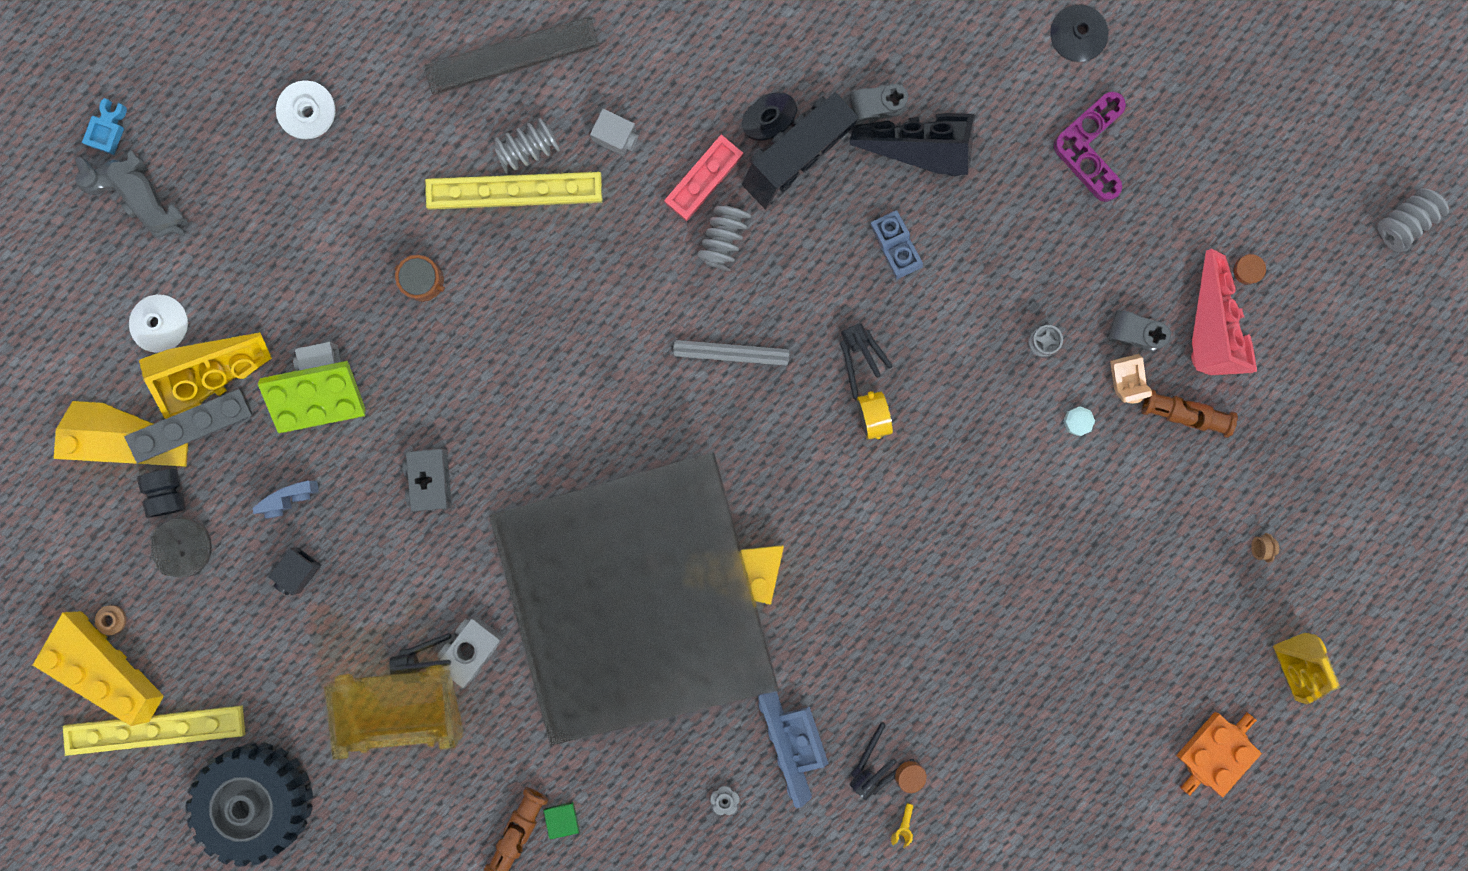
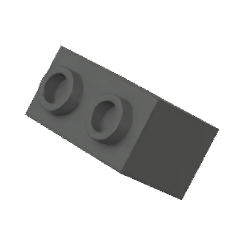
(430, 464)

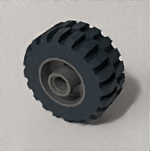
(249, 804)

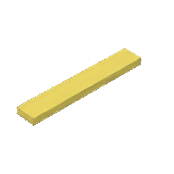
(513, 190)
(161, 730)

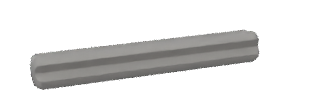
(731, 352)

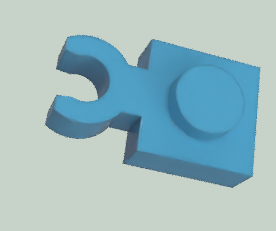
(104, 132)

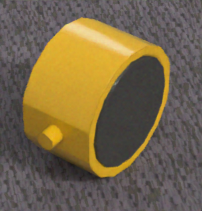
(874, 415)

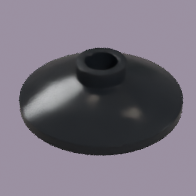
(1070, 42)
(769, 116)

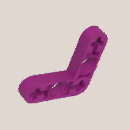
(1082, 140)

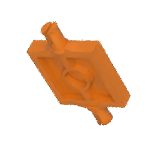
(1218, 754)

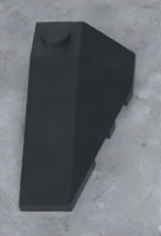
(935, 146)

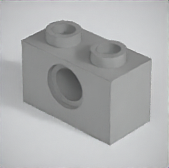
(484, 641)

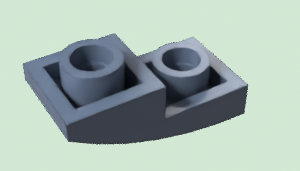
(896, 244)
(275, 503)

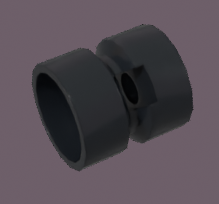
(161, 493)

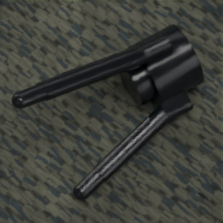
(857, 339)
(408, 664)
(867, 782)

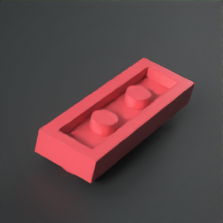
(703, 178)

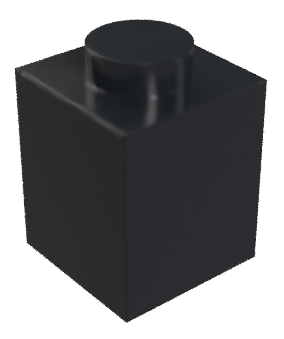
(294, 571)

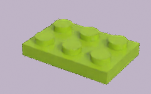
(312, 397)

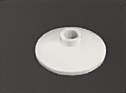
(296, 100)
(170, 328)

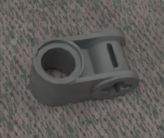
(874, 102)
(1134, 331)

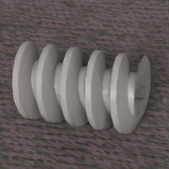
(525, 145)
(1412, 218)
(722, 236)

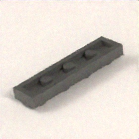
(188, 426)

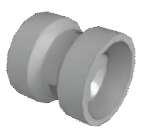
(1050, 339)

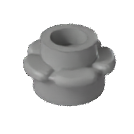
(724, 792)

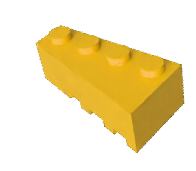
(97, 671)

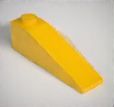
(192, 373)
(97, 434)
(1306, 667)

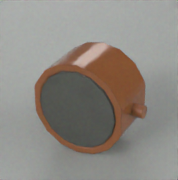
(419, 278)

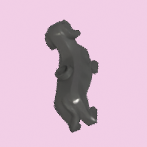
(135, 189)

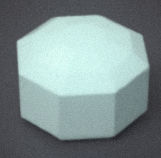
(1079, 421)

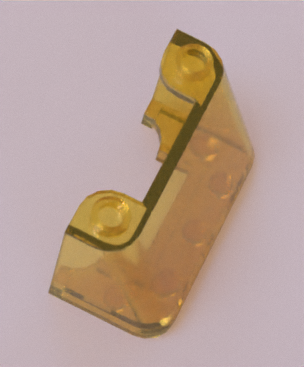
(392, 711)

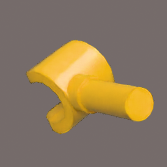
(904, 828)

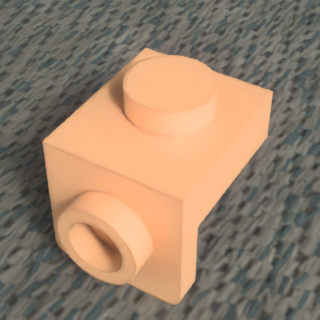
(1130, 379)

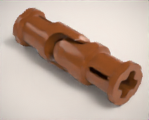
(1186, 413)
(516, 836)

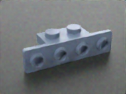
(796, 744)

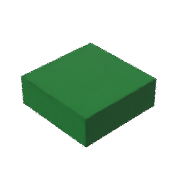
(561, 820)

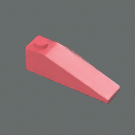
(1217, 336)

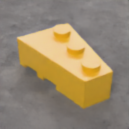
(762, 570)

